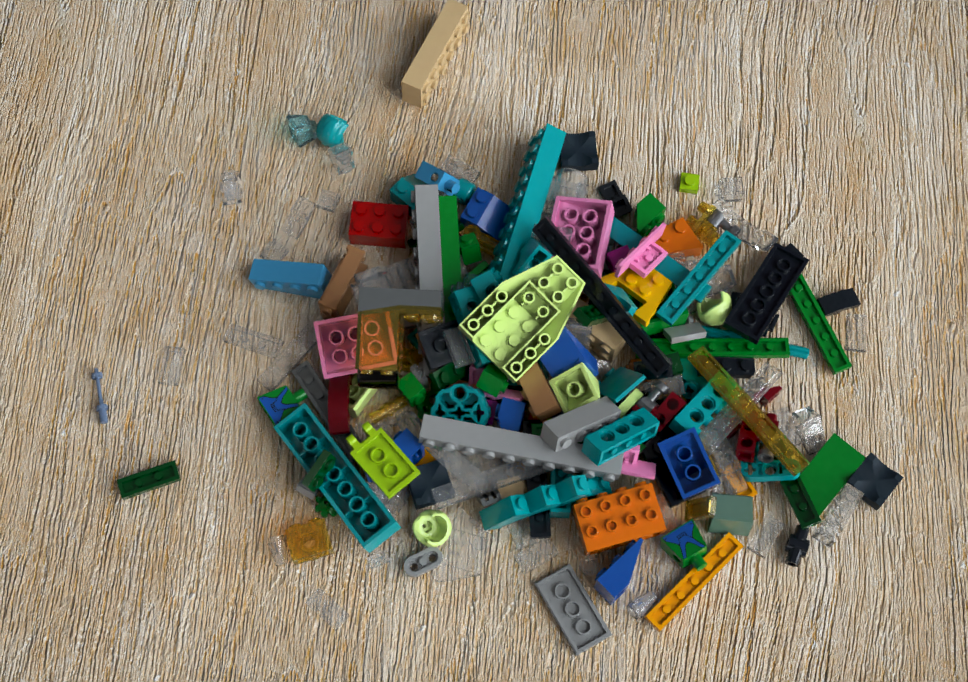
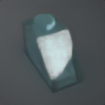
(302, 129)

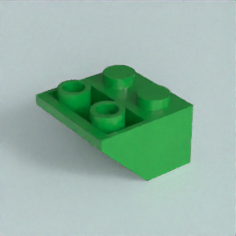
(647, 215)

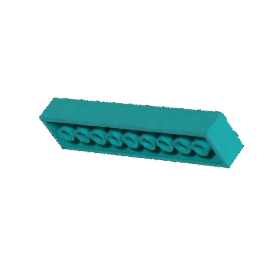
(528, 198)

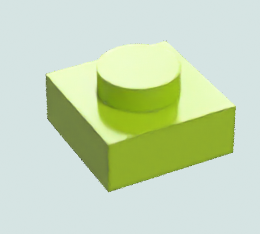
(689, 183)

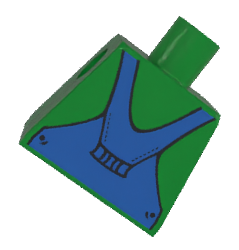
(281, 403)
(685, 546)

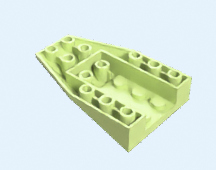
(524, 316)

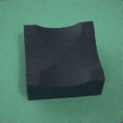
(579, 152)
(430, 477)
(874, 481)

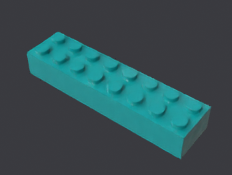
(342, 485)

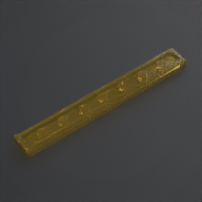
(748, 411)

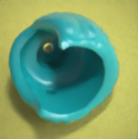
(331, 130)

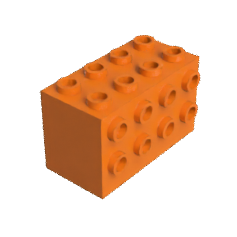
(618, 518)

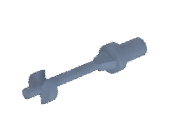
(101, 408)

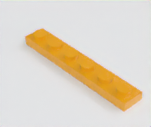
(693, 582)

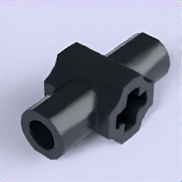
(797, 546)

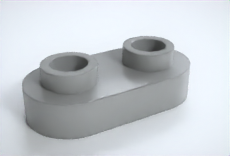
(421, 559)

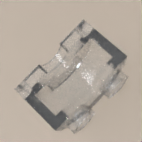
(722, 281)

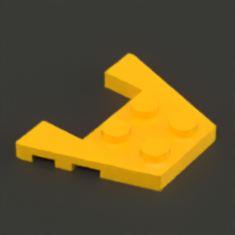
(647, 290)

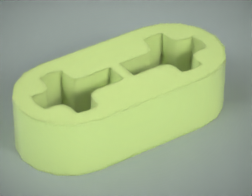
(630, 402)

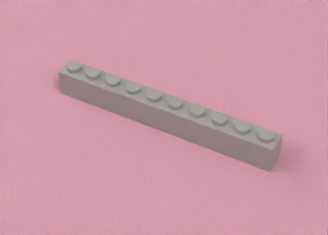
(428, 248)
(512, 447)

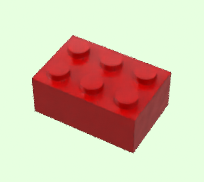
(379, 224)

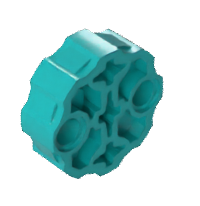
(471, 395)

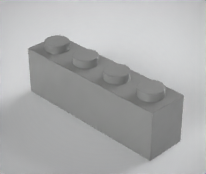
(577, 423)

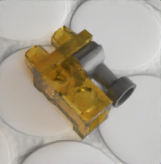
(708, 224)

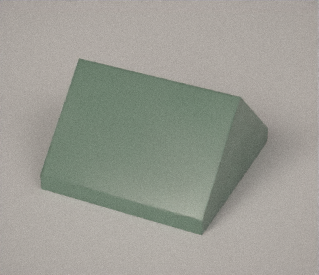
(732, 515)

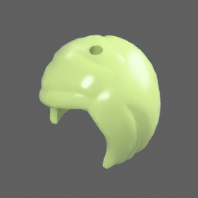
(715, 310)
(435, 529)

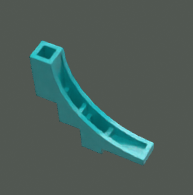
(542, 499)

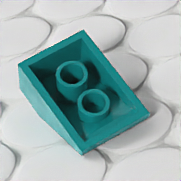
(619, 383)

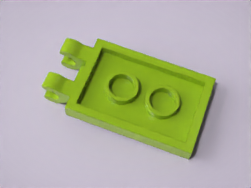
(382, 460)

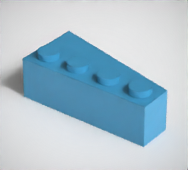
(290, 277)

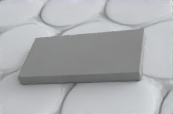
(573, 609)

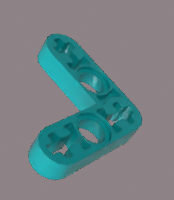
(759, 468)

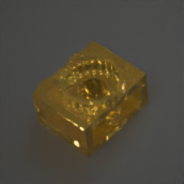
(299, 534)

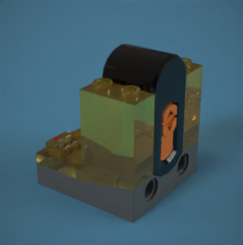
(381, 330)

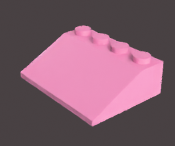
(591, 227)
(337, 345)

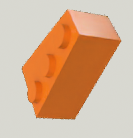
(680, 238)

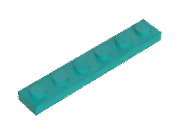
(698, 278)

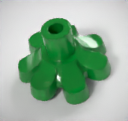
(325, 508)

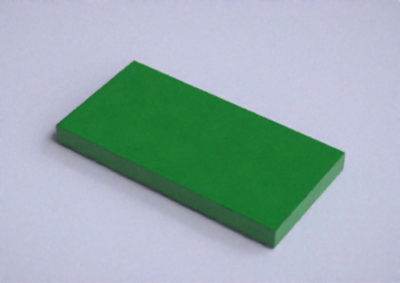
(830, 471)

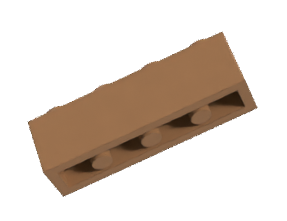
(539, 393)

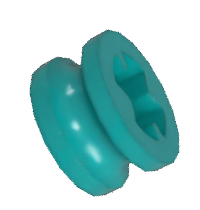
(695, 386)

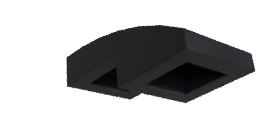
(612, 192)
(838, 301)

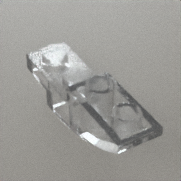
(728, 467)

